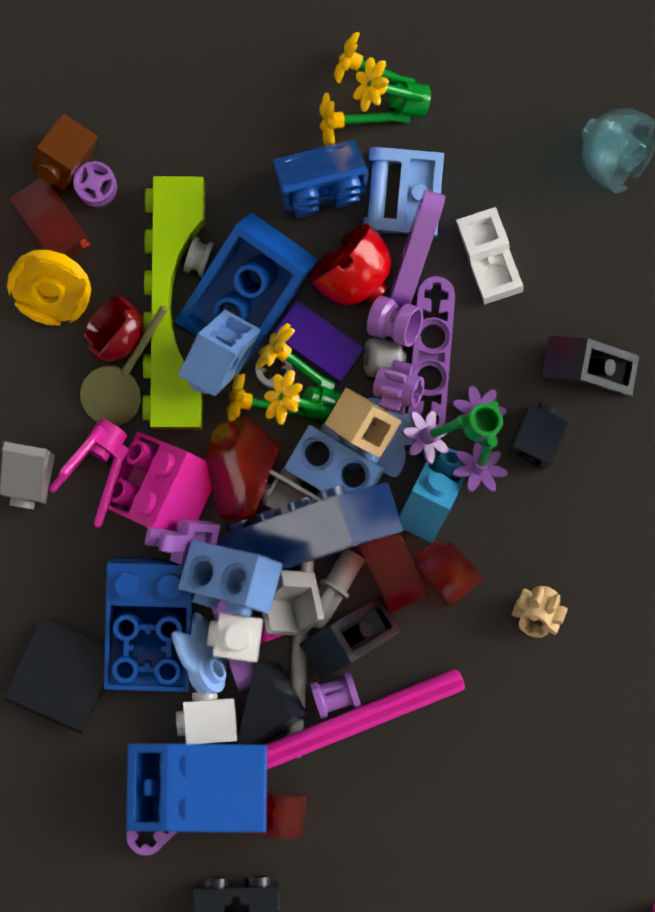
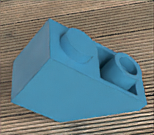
(432, 496)

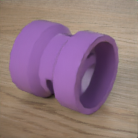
(394, 321)

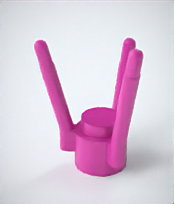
(103, 442)

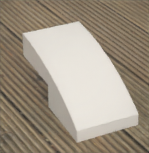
(489, 255)

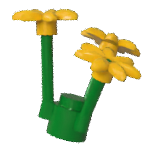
(405, 95)
(316, 401)

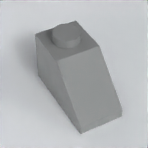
(25, 474)

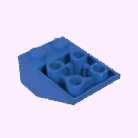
(321, 178)
(140, 617)
(197, 787)

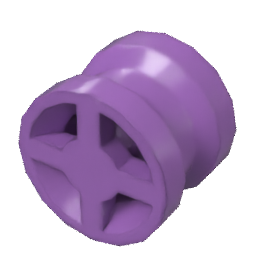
(92, 176)

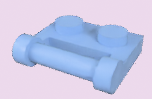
(418, 172)

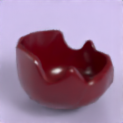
(114, 330)

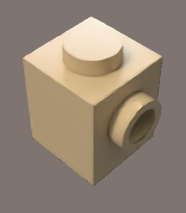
(363, 422)

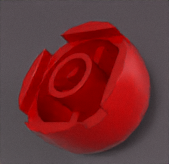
(354, 269)

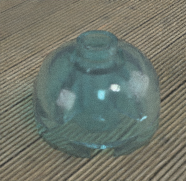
(617, 146)

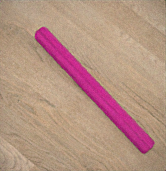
(364, 717)

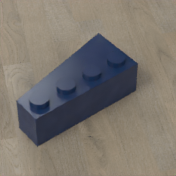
(317, 528)

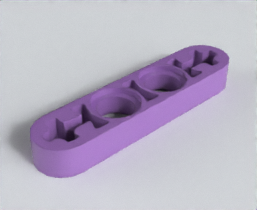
(438, 357)

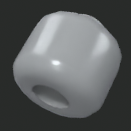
(380, 354)

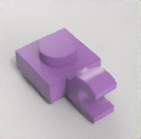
(179, 541)

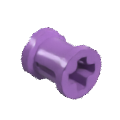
(335, 694)

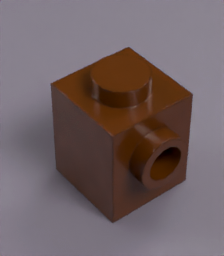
(63, 152)

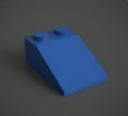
(250, 277)

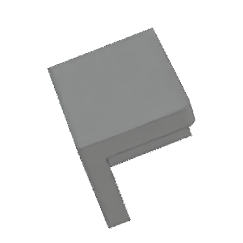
(294, 605)

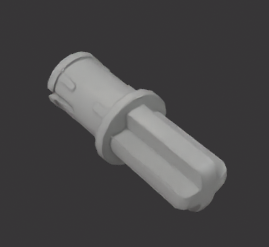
(337, 583)

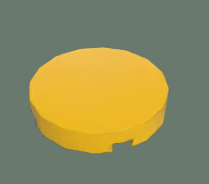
(49, 287)

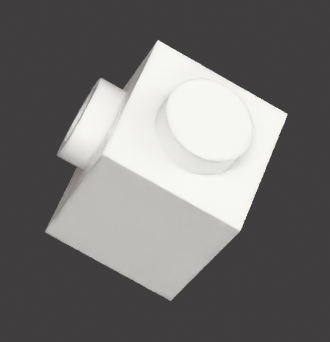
(235, 637)
(208, 719)

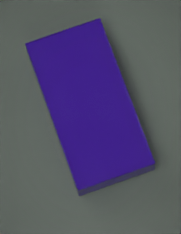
(321, 342)

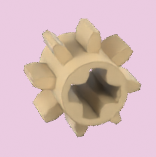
(539, 611)

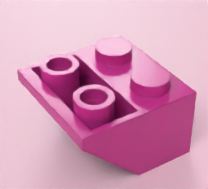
(160, 484)

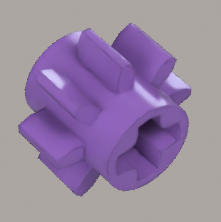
(398, 387)

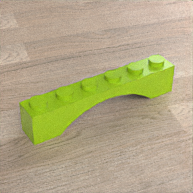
(177, 219)

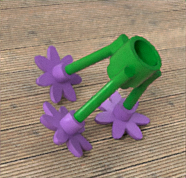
(480, 424)

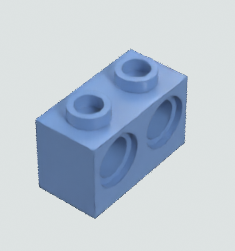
(219, 353)
(340, 458)
(230, 577)

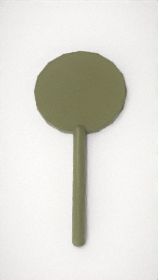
(112, 390)

